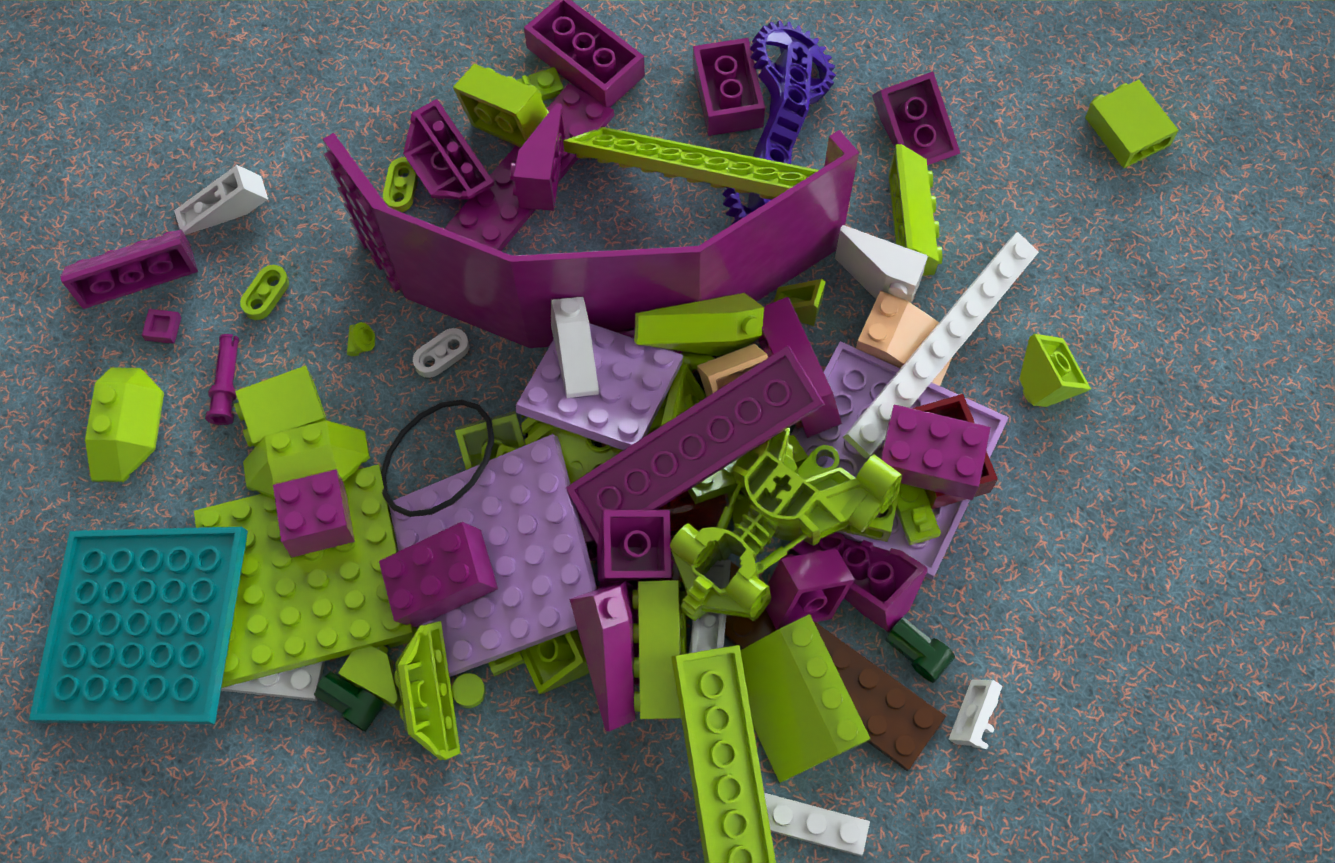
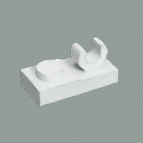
(975, 712)

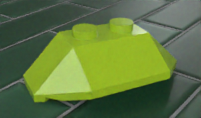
(122, 423)
(305, 453)
(427, 692)

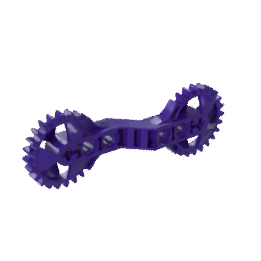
(791, 94)

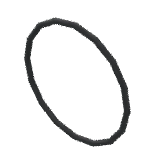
(467, 487)

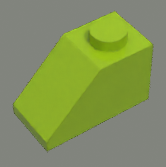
(374, 672)

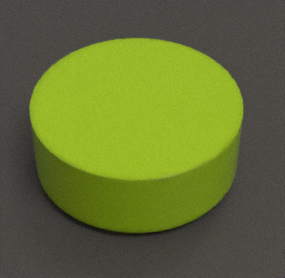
(468, 690)

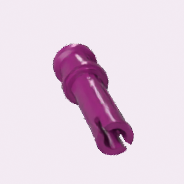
(223, 392)

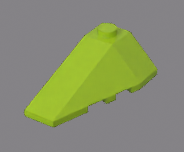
(703, 326)

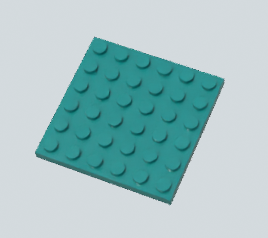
(140, 626)

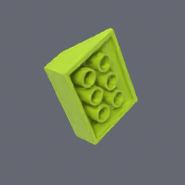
(799, 700)

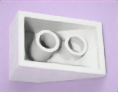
(880, 264)

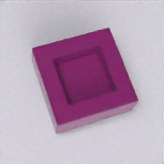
(161, 326)

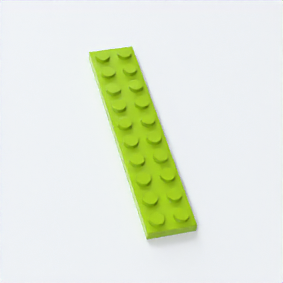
(688, 161)

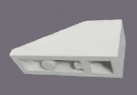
(223, 200)
(574, 346)

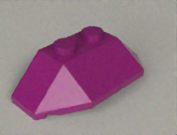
(443, 156)

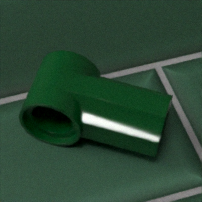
(927, 655)
(354, 704)

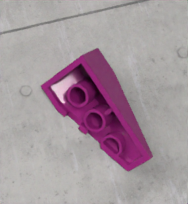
(883, 578)
(606, 635)

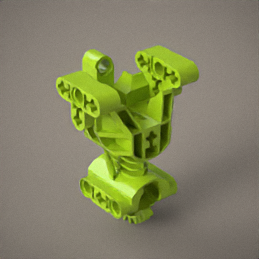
(784, 505)

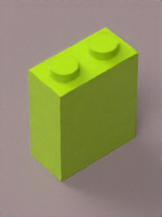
(1131, 123)
(279, 405)

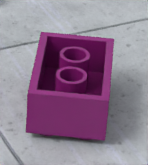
(728, 86)
(936, 451)
(438, 574)

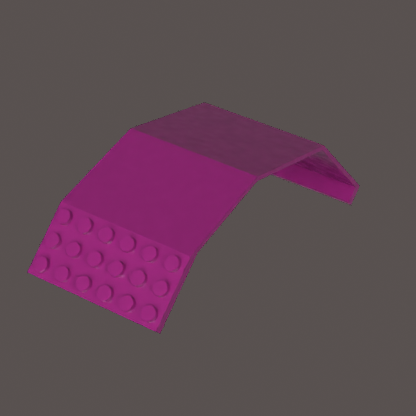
(516, 292)

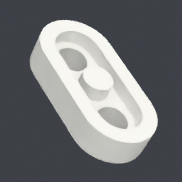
(439, 352)

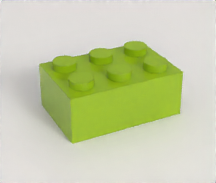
(500, 104)

